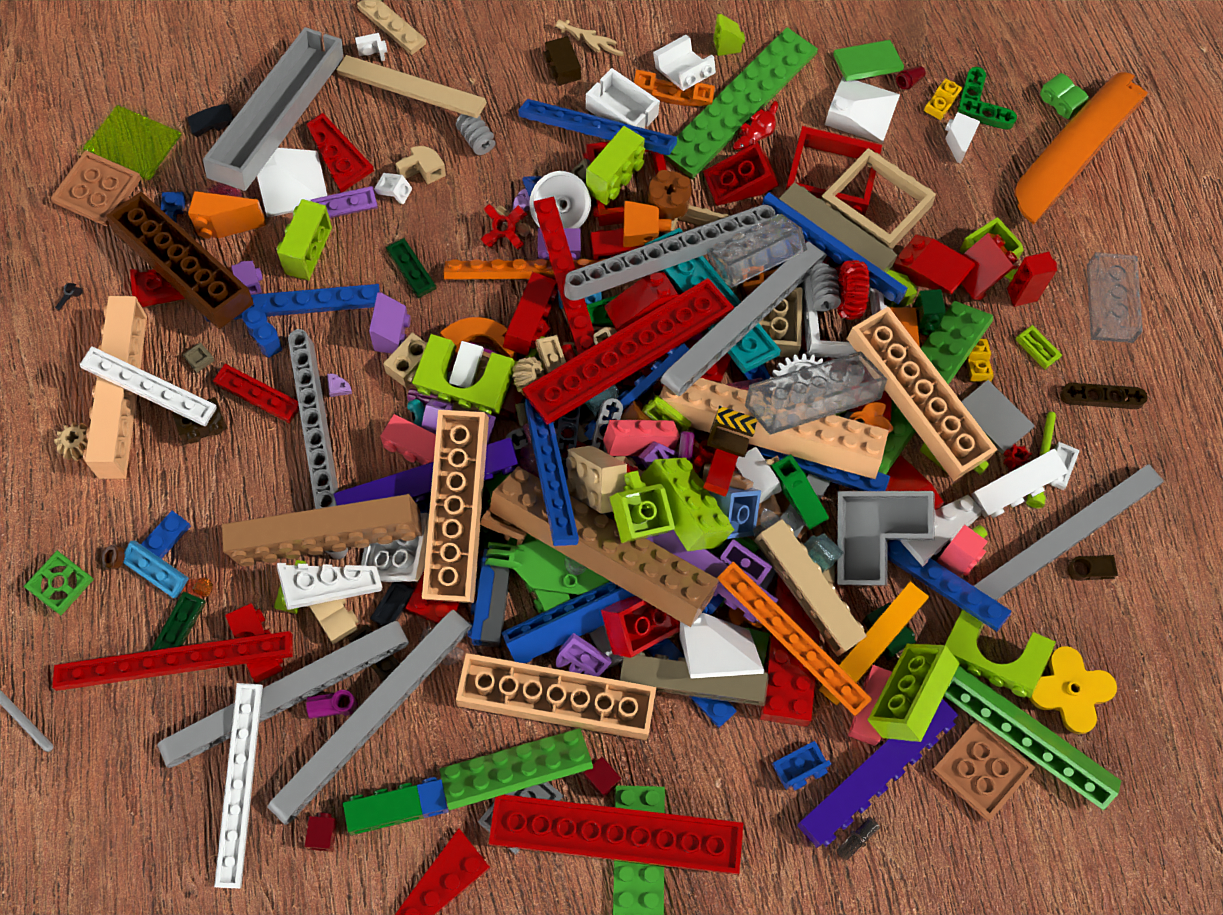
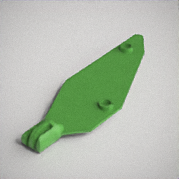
(542, 567)

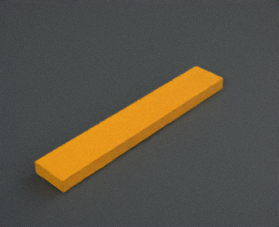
(881, 635)

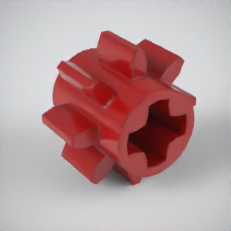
(1016, 457)

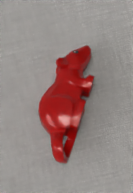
(761, 127)

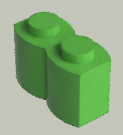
(1064, 95)

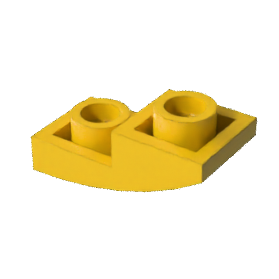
(943, 99)
(978, 362)

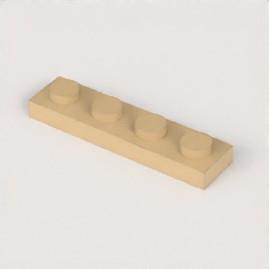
(392, 25)

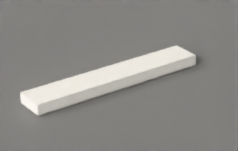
(148, 386)

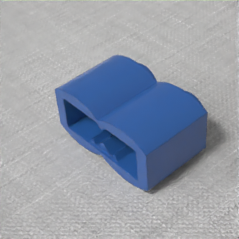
(262, 331)

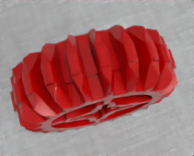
(853, 289)

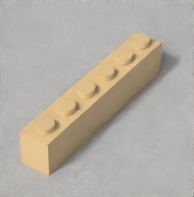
(810, 587)

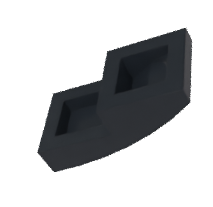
(213, 117)

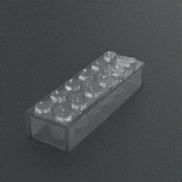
(815, 392)

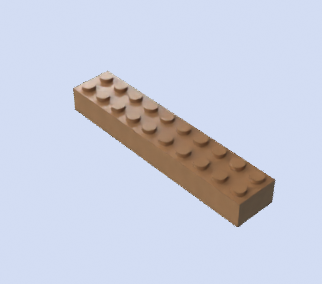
(634, 565)

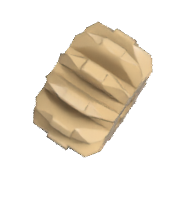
(526, 371)
(72, 441)

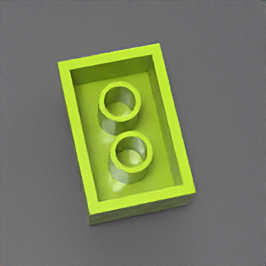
(615, 165)
(304, 239)

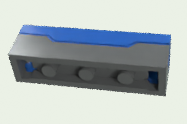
(490, 604)

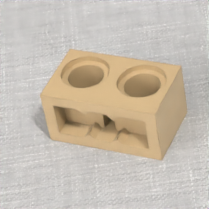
(404, 357)

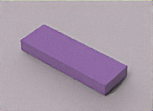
(348, 202)

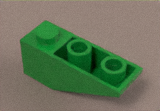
(799, 491)

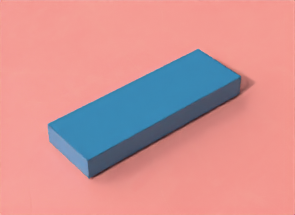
(154, 569)

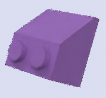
(388, 324)

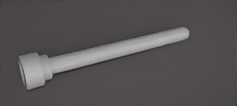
(25, 723)

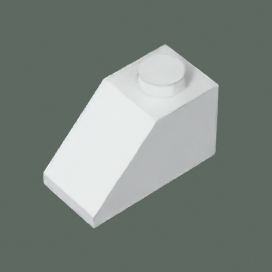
(960, 134)

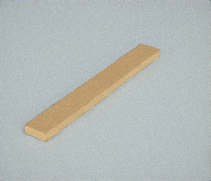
(412, 86)

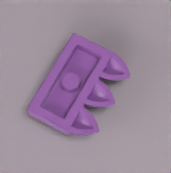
(583, 657)

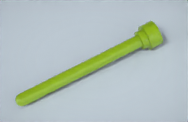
(1038, 500)

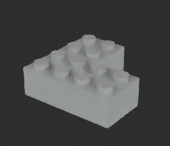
(870, 520)

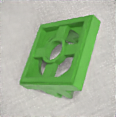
(54, 561)

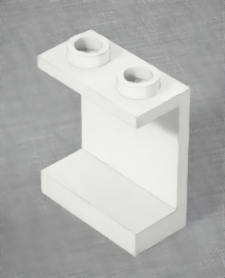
(682, 65)

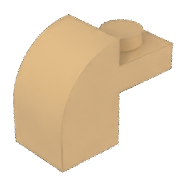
(424, 161)

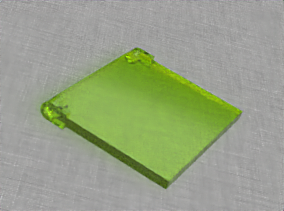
(133, 141)

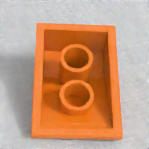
(224, 215)

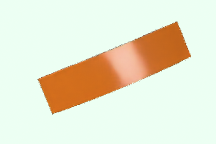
(669, 93)

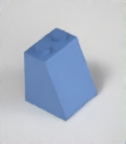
(741, 509)

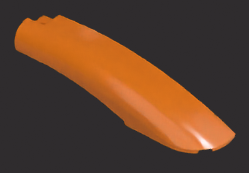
(1077, 145)

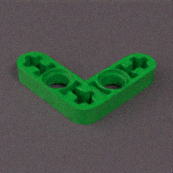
(974, 103)

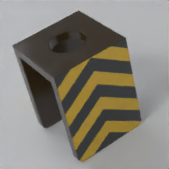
(729, 441)

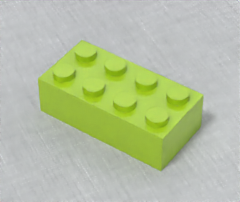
(694, 510)
(913, 692)

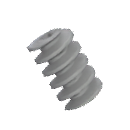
(476, 133)
(825, 287)

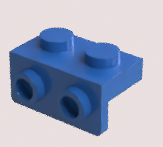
(801, 765)

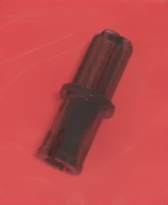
(858, 838)

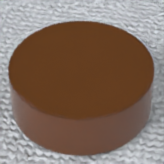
(113, 557)

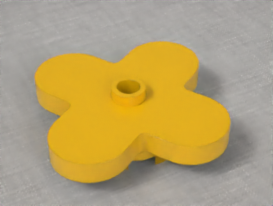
(1089, 689)

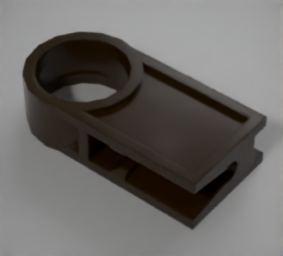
(1098, 567)

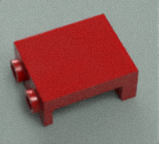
(991, 265)

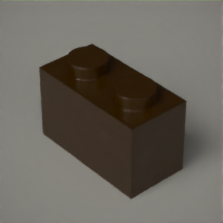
(562, 61)

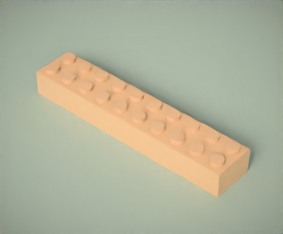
(826, 441)

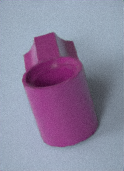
(329, 705)

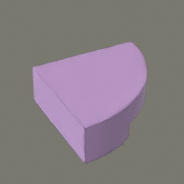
(522, 200)
(338, 386)

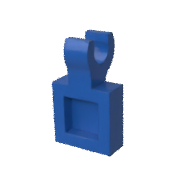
(173, 204)

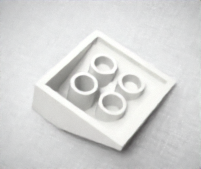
(862, 110)
(289, 178)
(400, 559)
(718, 648)

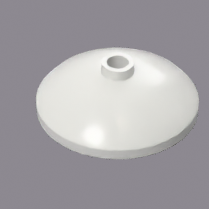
(567, 188)

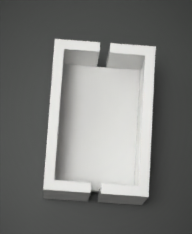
(622, 101)

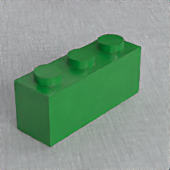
(382, 809)

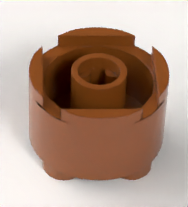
(670, 193)

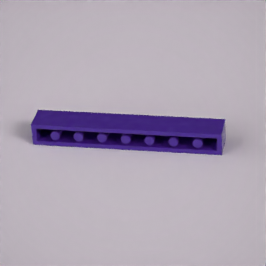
(417, 482)
(871, 780)

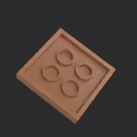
(95, 187)
(983, 769)

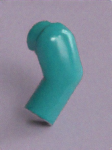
(418, 409)

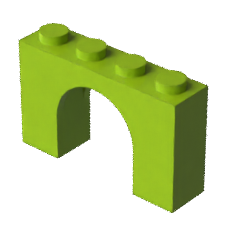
(486, 394)
(1018, 676)

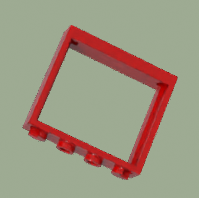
(839, 145)
(614, 215)

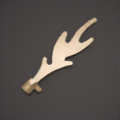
(590, 38)

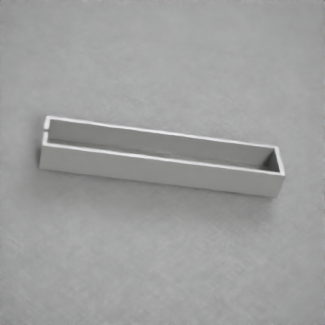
(273, 109)

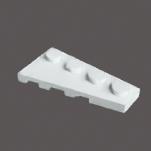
(948, 523)
(319, 584)

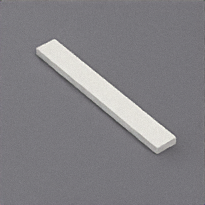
(238, 786)

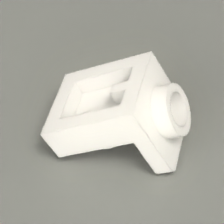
(371, 44)
(393, 185)

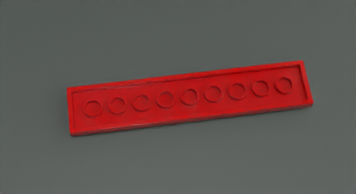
(627, 351)
(617, 834)

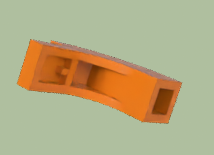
(478, 331)

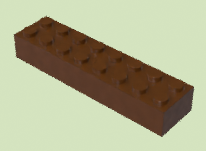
(180, 260)

